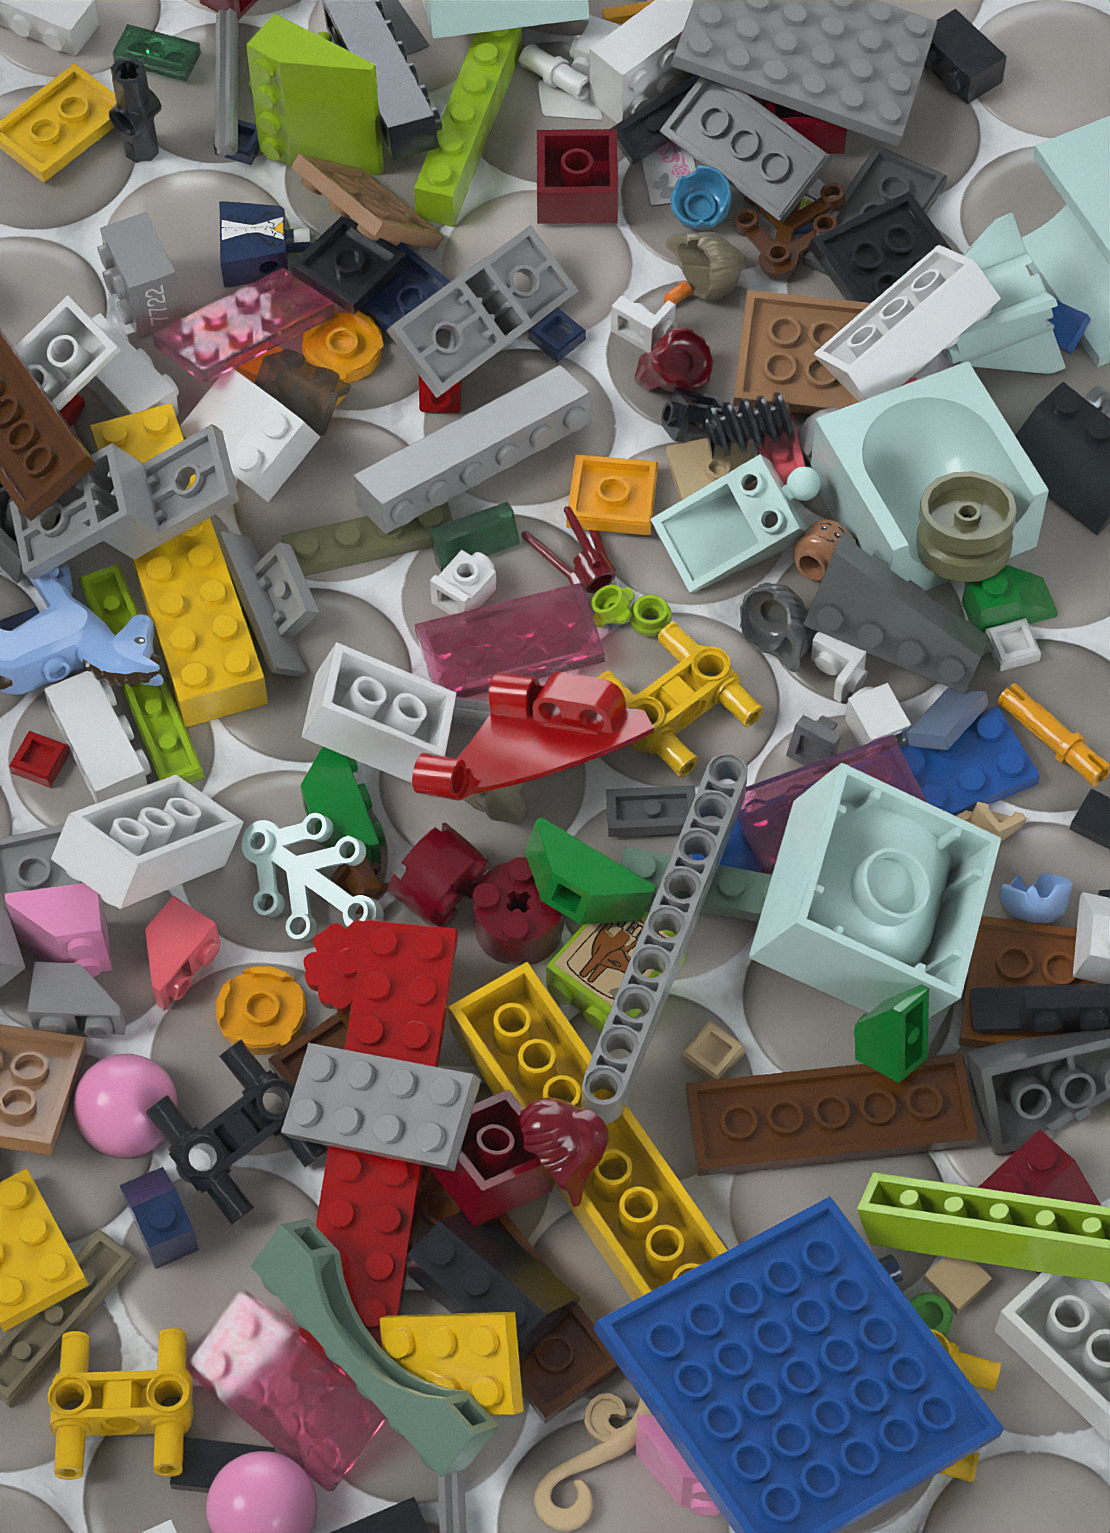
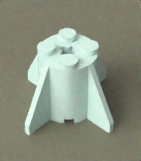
(1017, 328)

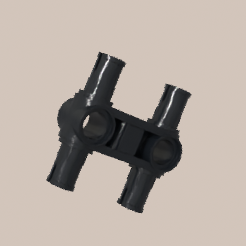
(231, 1132)

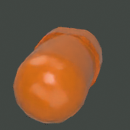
(678, 293)

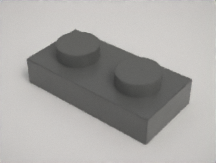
(648, 810)

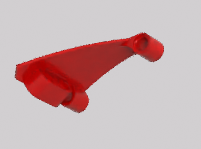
(534, 734)

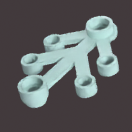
(303, 873)

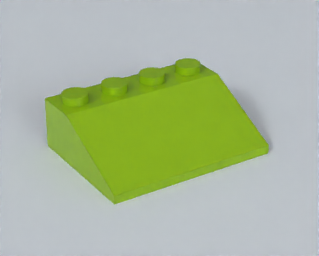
(313, 98)

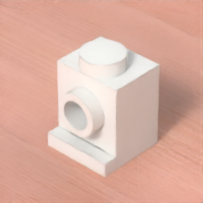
(593, 31)
(464, 583)

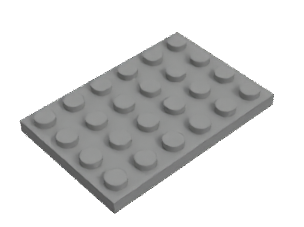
(819, 57)

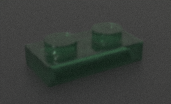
(159, 51)
(481, 532)

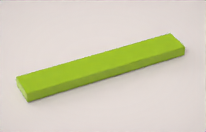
(150, 706)

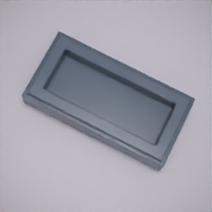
(947, 719)

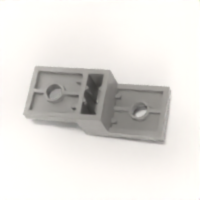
(482, 311)
(130, 503)

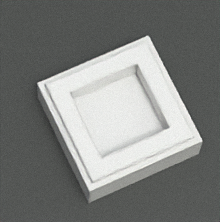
(1012, 645)

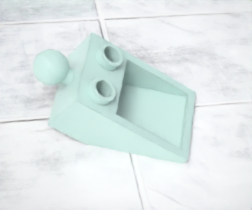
(724, 524)

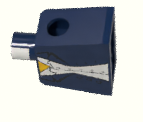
(256, 241)

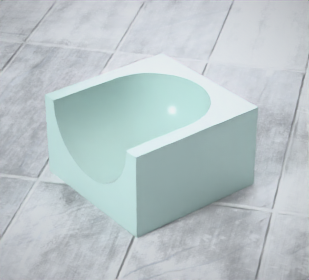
(895, 444)
(875, 893)

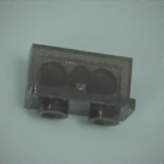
(302, 387)

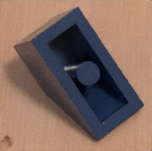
(159, 1217)

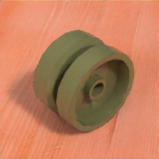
(966, 526)

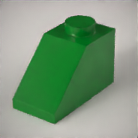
(1007, 598)
(895, 1034)

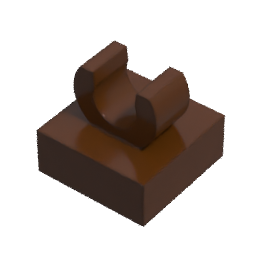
(360, 880)

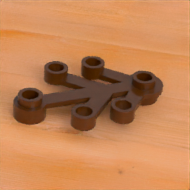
(781, 257)

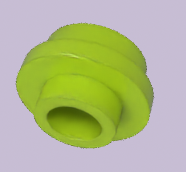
(650, 605)

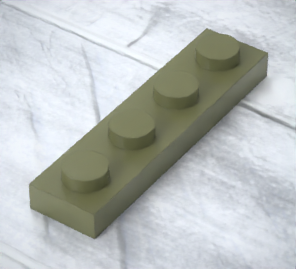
(361, 541)

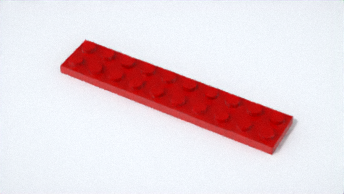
(365, 1197)

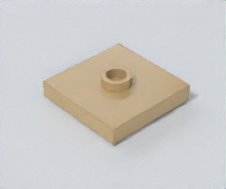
(694, 468)

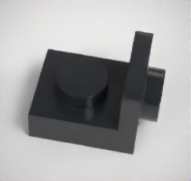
(687, 408)

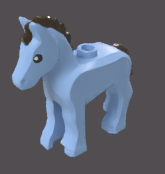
(74, 639)

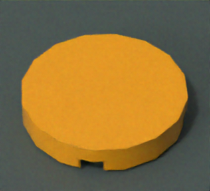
(346, 345)
(261, 1009)

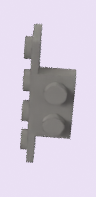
(273, 598)

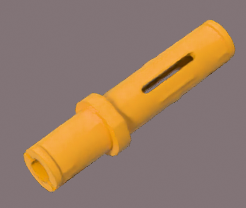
(1068, 746)

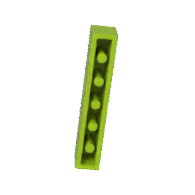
(467, 124)
(987, 1226)

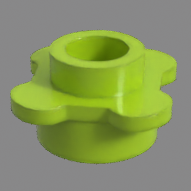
(612, 605)

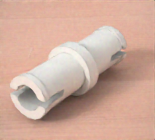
(555, 71)

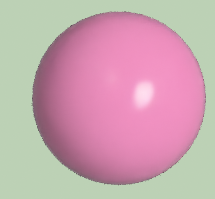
(113, 1105)
(261, 1496)

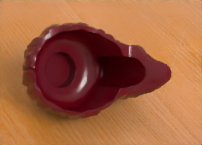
(676, 361)
(565, 1140)

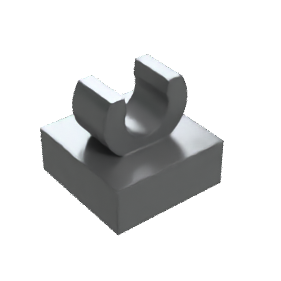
(813, 740)

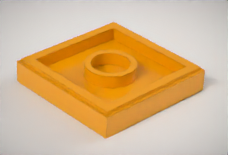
(613, 494)

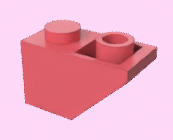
(177, 947)

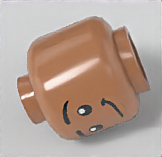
(816, 547)

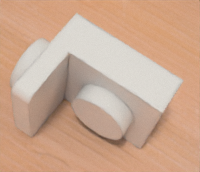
(639, 325)
(842, 660)

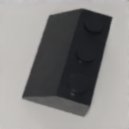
(1071, 453)
(489, 1273)

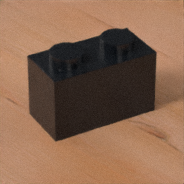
(964, 58)

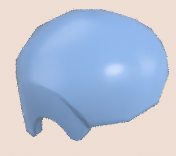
(1037, 903)

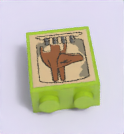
(593, 966)

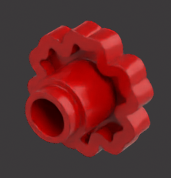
(334, 965)

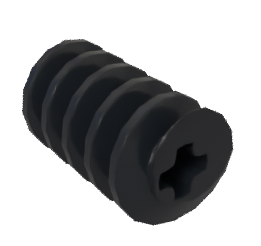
(748, 424)

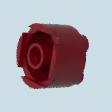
(439, 875)
(511, 917)

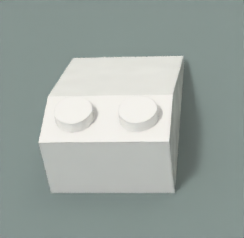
(259, 432)

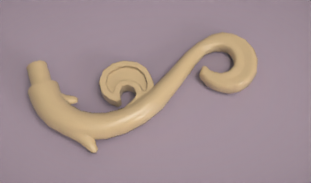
(612, 1445)

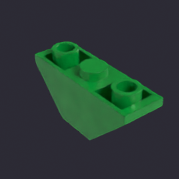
(333, 792)
(583, 880)

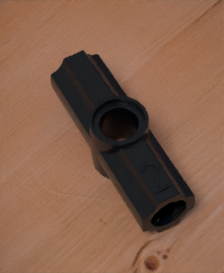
(135, 109)

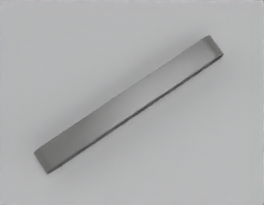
(665, 953)

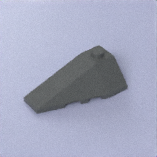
(1038, 1084)

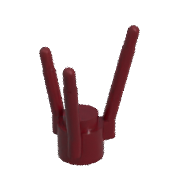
(591, 565)

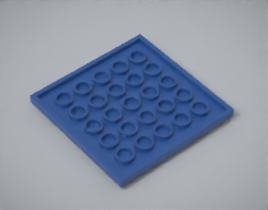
(798, 1378)

